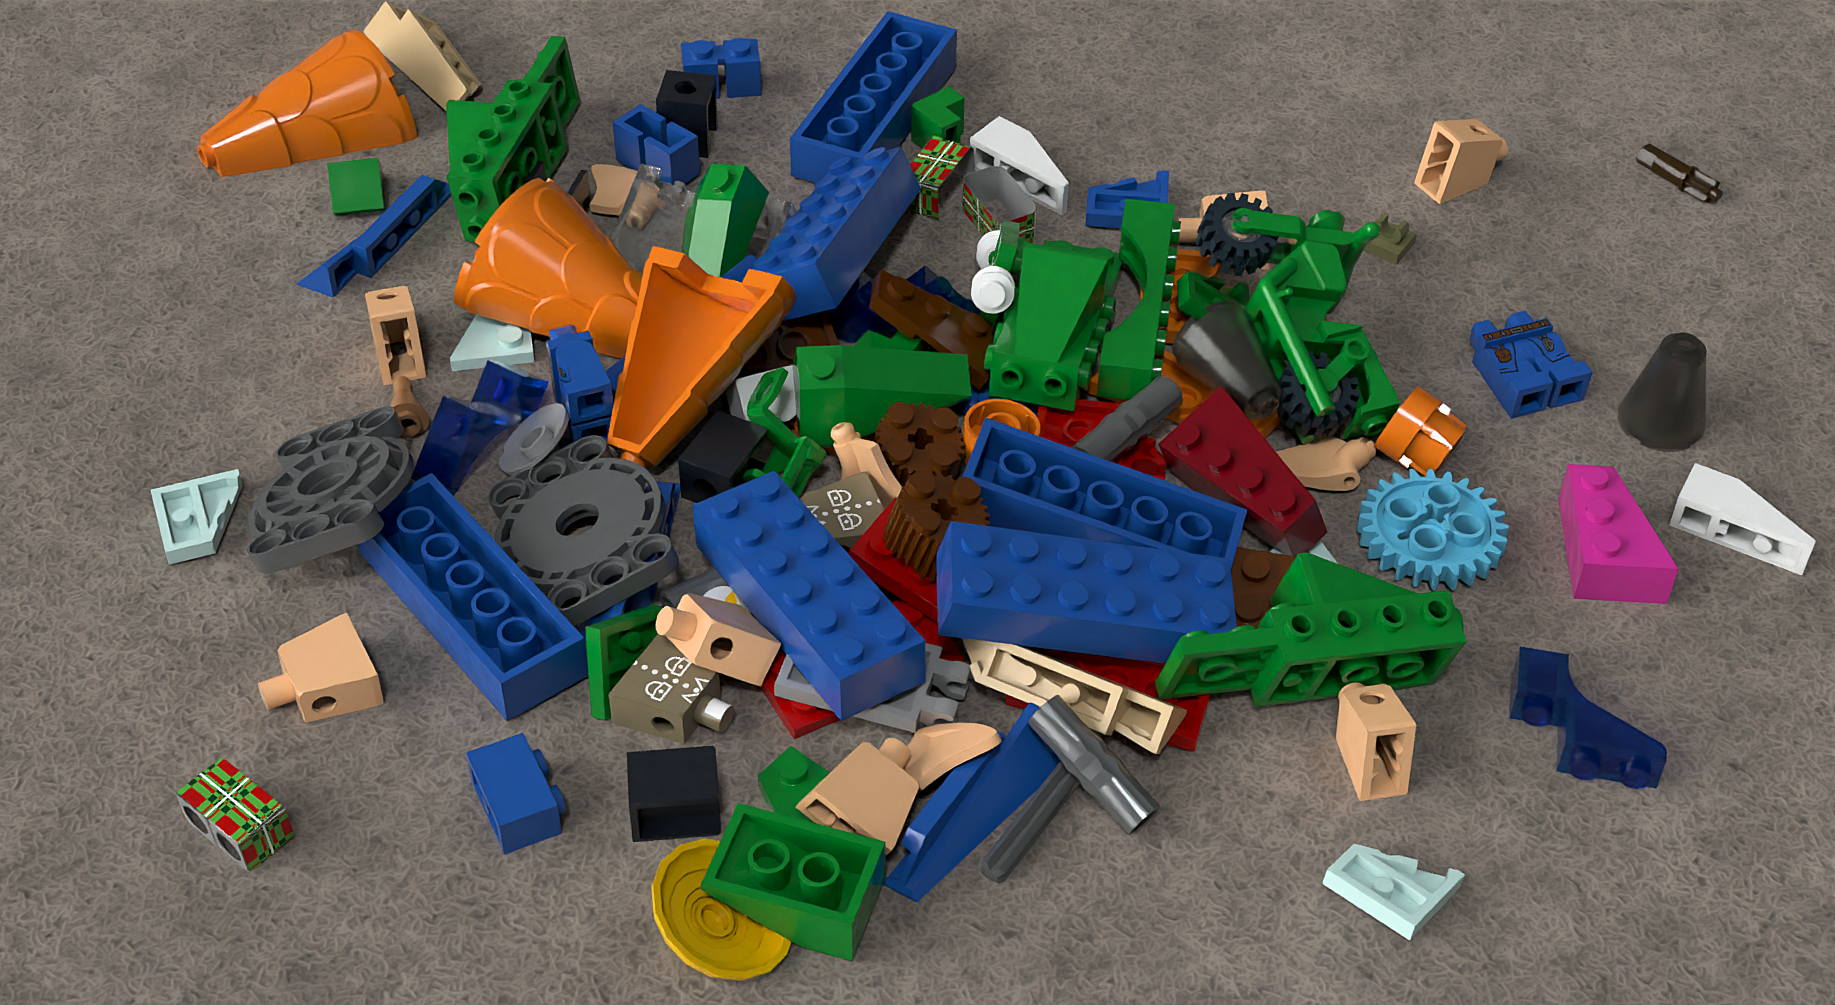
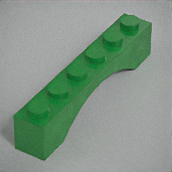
(1131, 348)

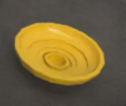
(704, 929)

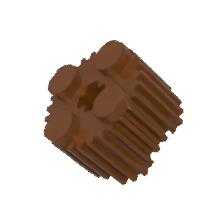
(920, 440)
(923, 516)

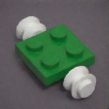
(998, 256)

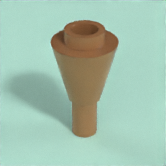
(408, 408)

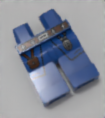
(1528, 362)
(580, 382)

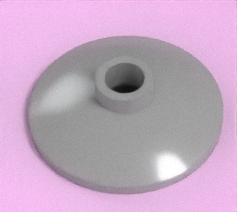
(534, 439)

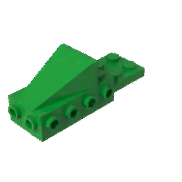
(502, 140)
(1054, 324)
(1320, 635)

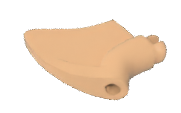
(612, 188)
(864, 456)
(1329, 462)
(945, 746)

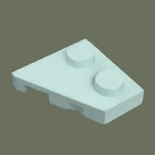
(195, 514)

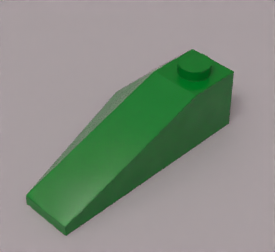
(723, 217)
(862, 382)

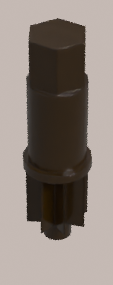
(1680, 174)

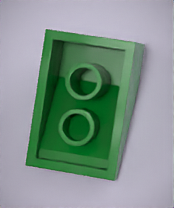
(798, 878)

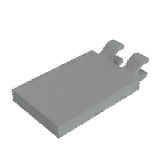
(902, 710)

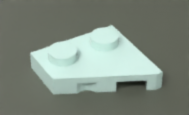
(492, 341)
(1391, 887)

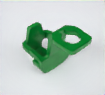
(791, 454)

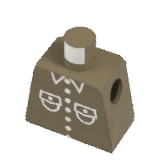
(845, 508)
(668, 695)

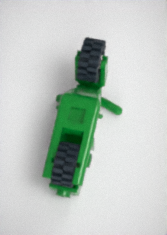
(1330, 362)

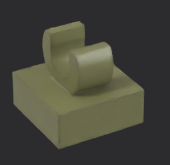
(1392, 241)

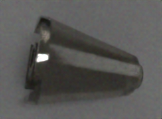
(1229, 353)
(1669, 396)

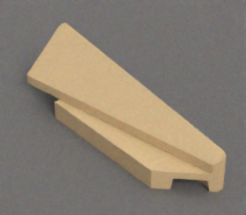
(422, 53)
(1095, 699)

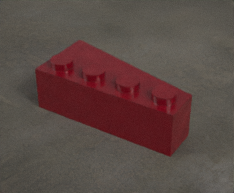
(1230, 460)

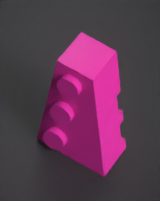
(1610, 541)

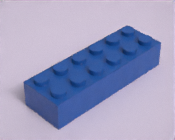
(874, 94)
(840, 228)
(1073, 494)
(1077, 593)
(810, 595)
(475, 599)

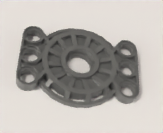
(362, 476)
(613, 546)

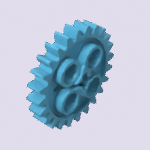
(1432, 529)

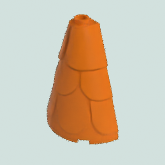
(317, 110)
(550, 269)
(687, 349)

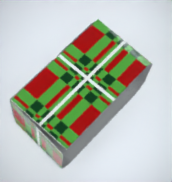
(933, 166)
(998, 184)
(235, 810)

